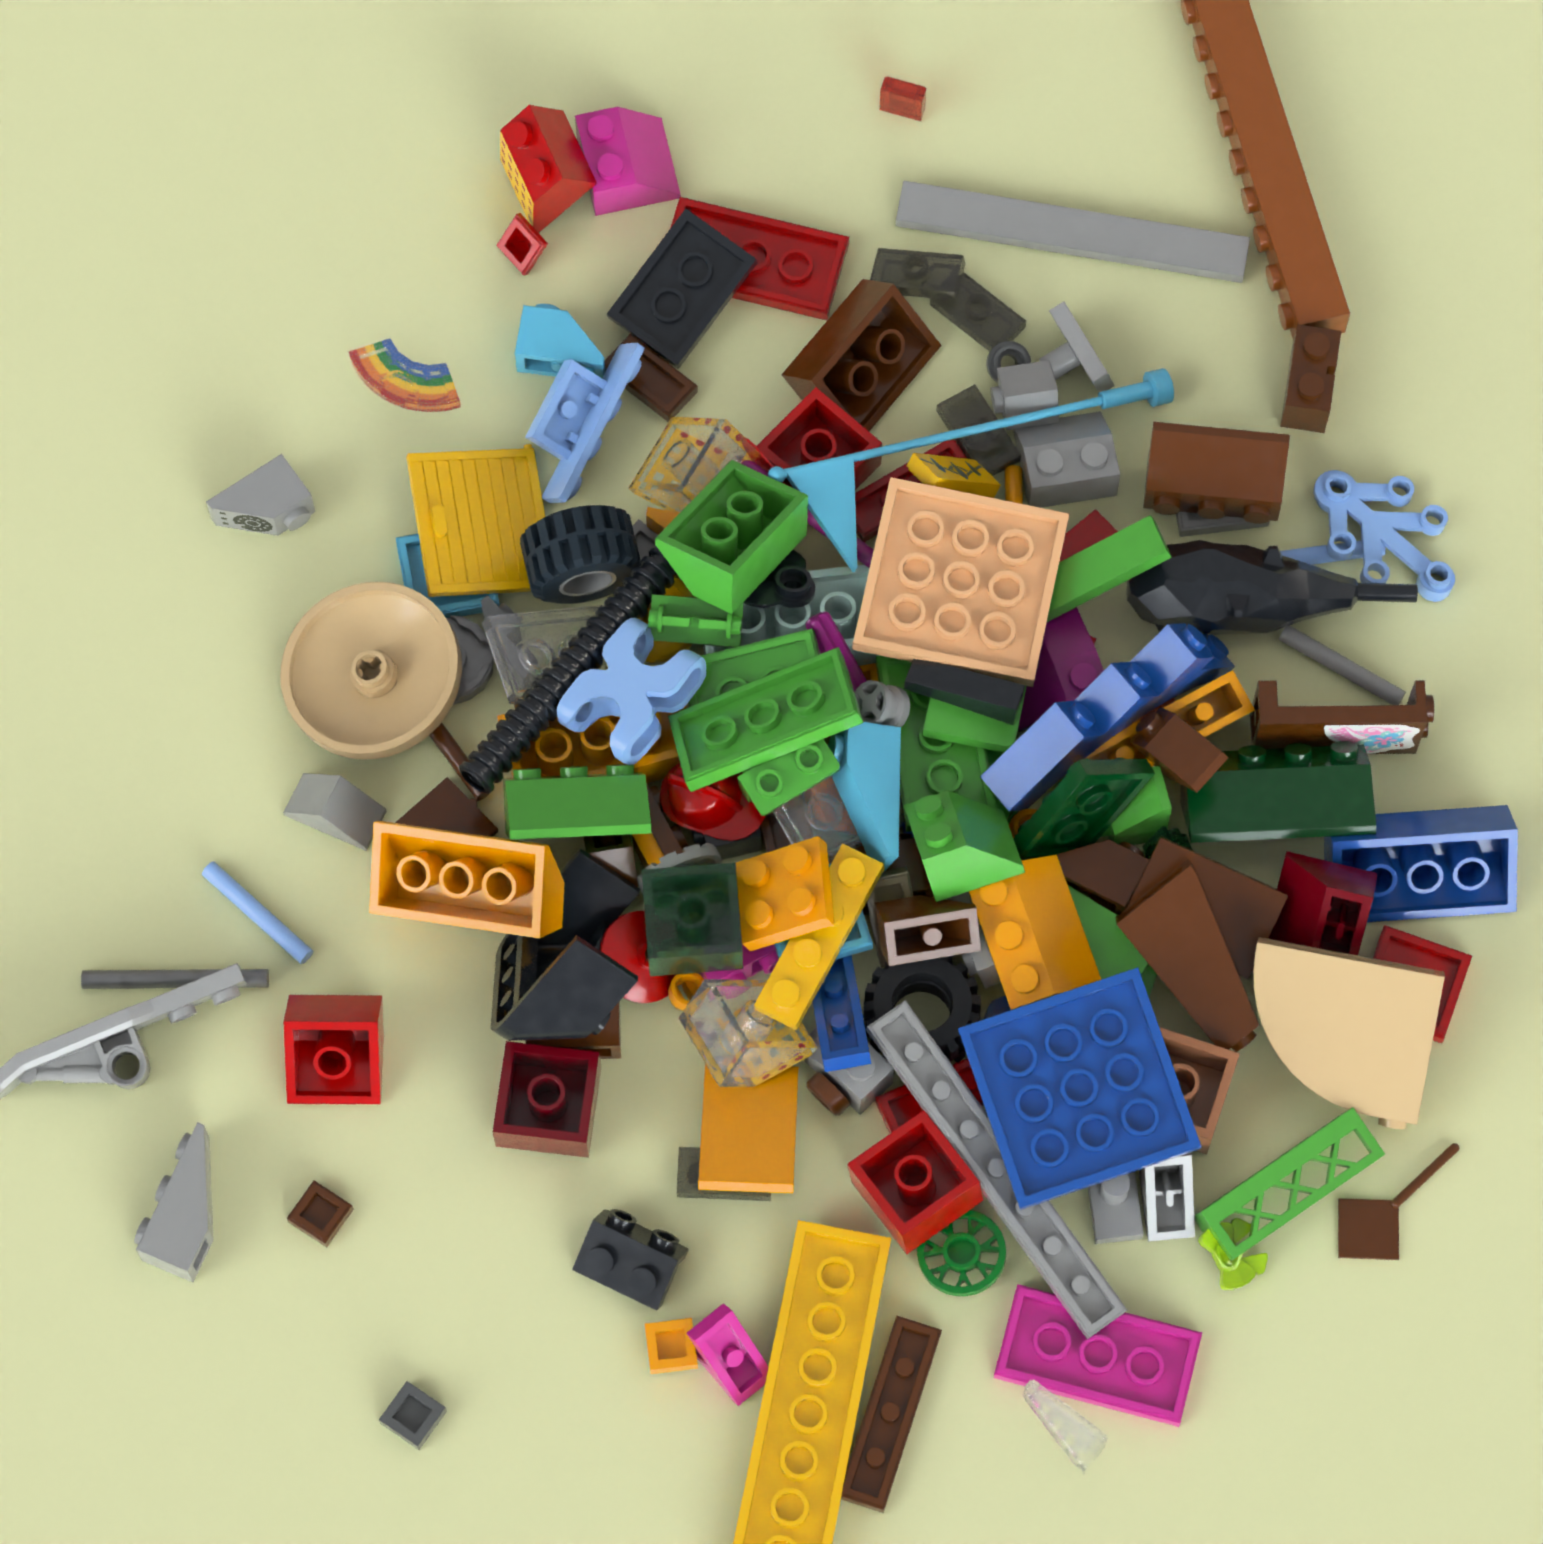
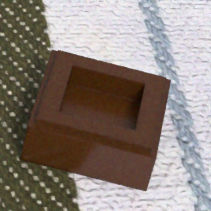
(320, 1213)

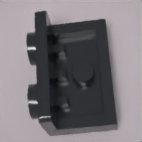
(630, 1257)

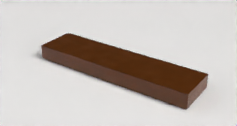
(890, 1413)

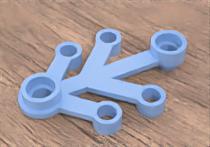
(1382, 527)

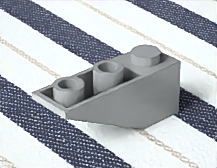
(183, 1220)

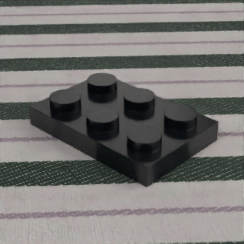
(682, 288)

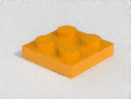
(784, 893)

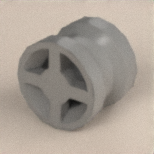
(882, 703)

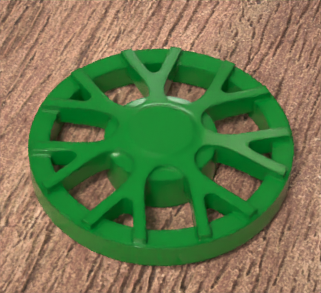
(963, 1254)

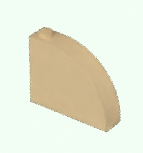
(1350, 1025)

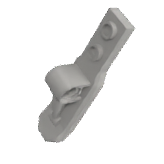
(93, 1049)

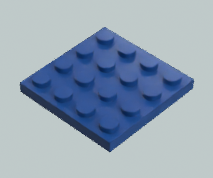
(1079, 1088)

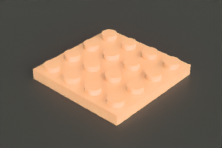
(961, 581)

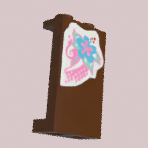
(1378, 727)

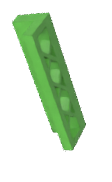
(1280, 1168)

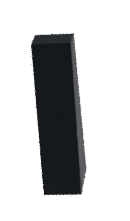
(966, 689)

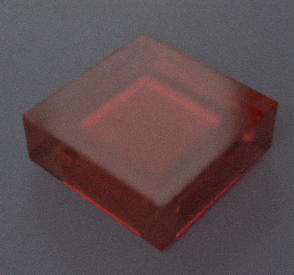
(903, 98)

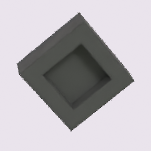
(412, 1415)

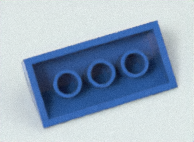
(1436, 862)

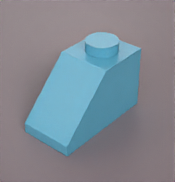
(549, 338)

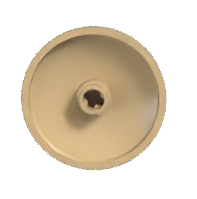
(371, 670)

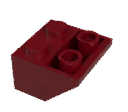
(1324, 904)

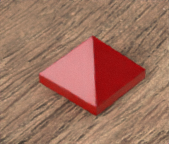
(522, 244)

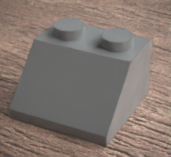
(1068, 460)

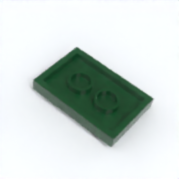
(1082, 806)

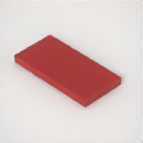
(795, 263)

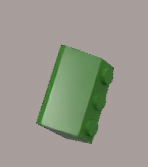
(734, 535)
(576, 803)

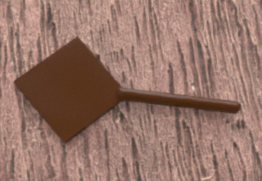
(1372, 1226)

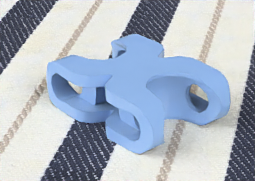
(631, 691)

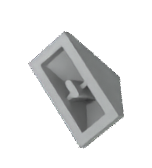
(335, 808)
(1168, 1199)

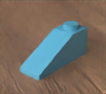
(871, 785)

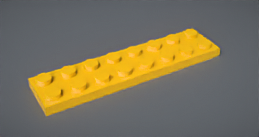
(813, 1386)

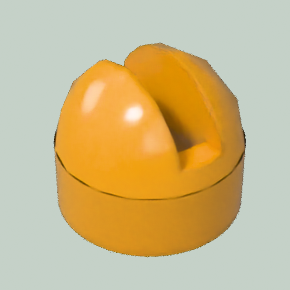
(690, 984)

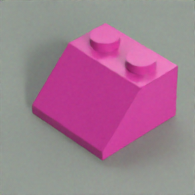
(627, 159)

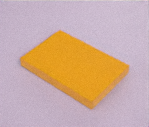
(749, 1135)

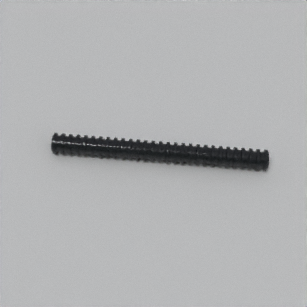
(584, 653)

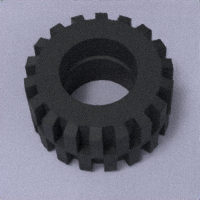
(930, 976)

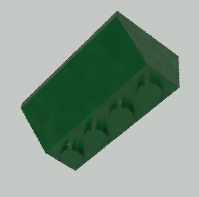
(1284, 795)

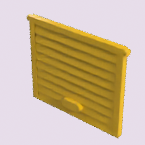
(473, 516)

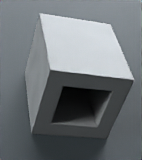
(1025, 390)

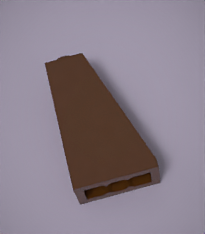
(1187, 950)

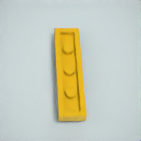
(811, 955)

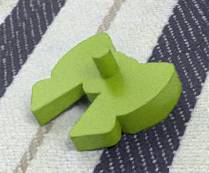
(1241, 1270)

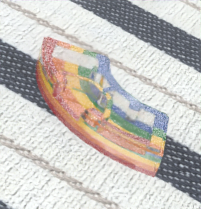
(404, 381)

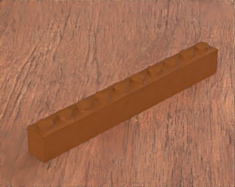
(1268, 164)

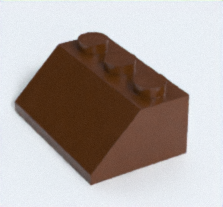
(865, 352)
(1216, 472)

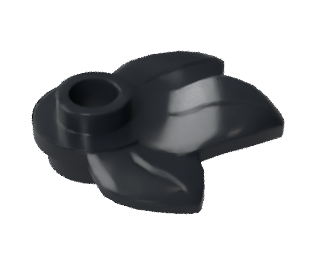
(786, 585)

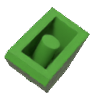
(1144, 814)

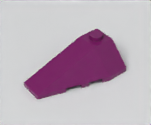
(1064, 667)

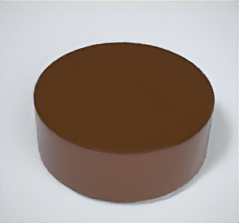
(827, 1094)

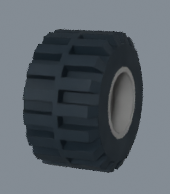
(579, 553)

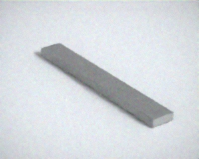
(1072, 231)
(968, 1129)

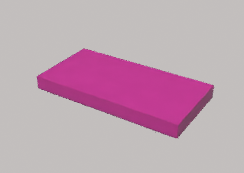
(1125, 1366)

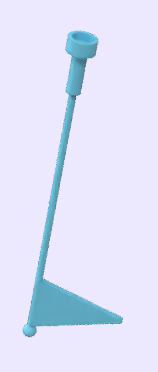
(832, 480)

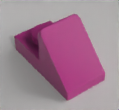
(729, 1354)

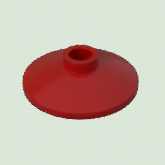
(626, 944)

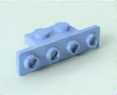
(576, 415)

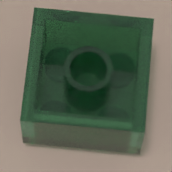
(692, 919)

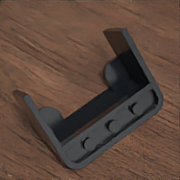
(563, 980)

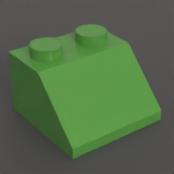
(962, 843)

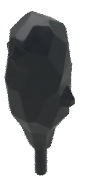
(1246, 589)

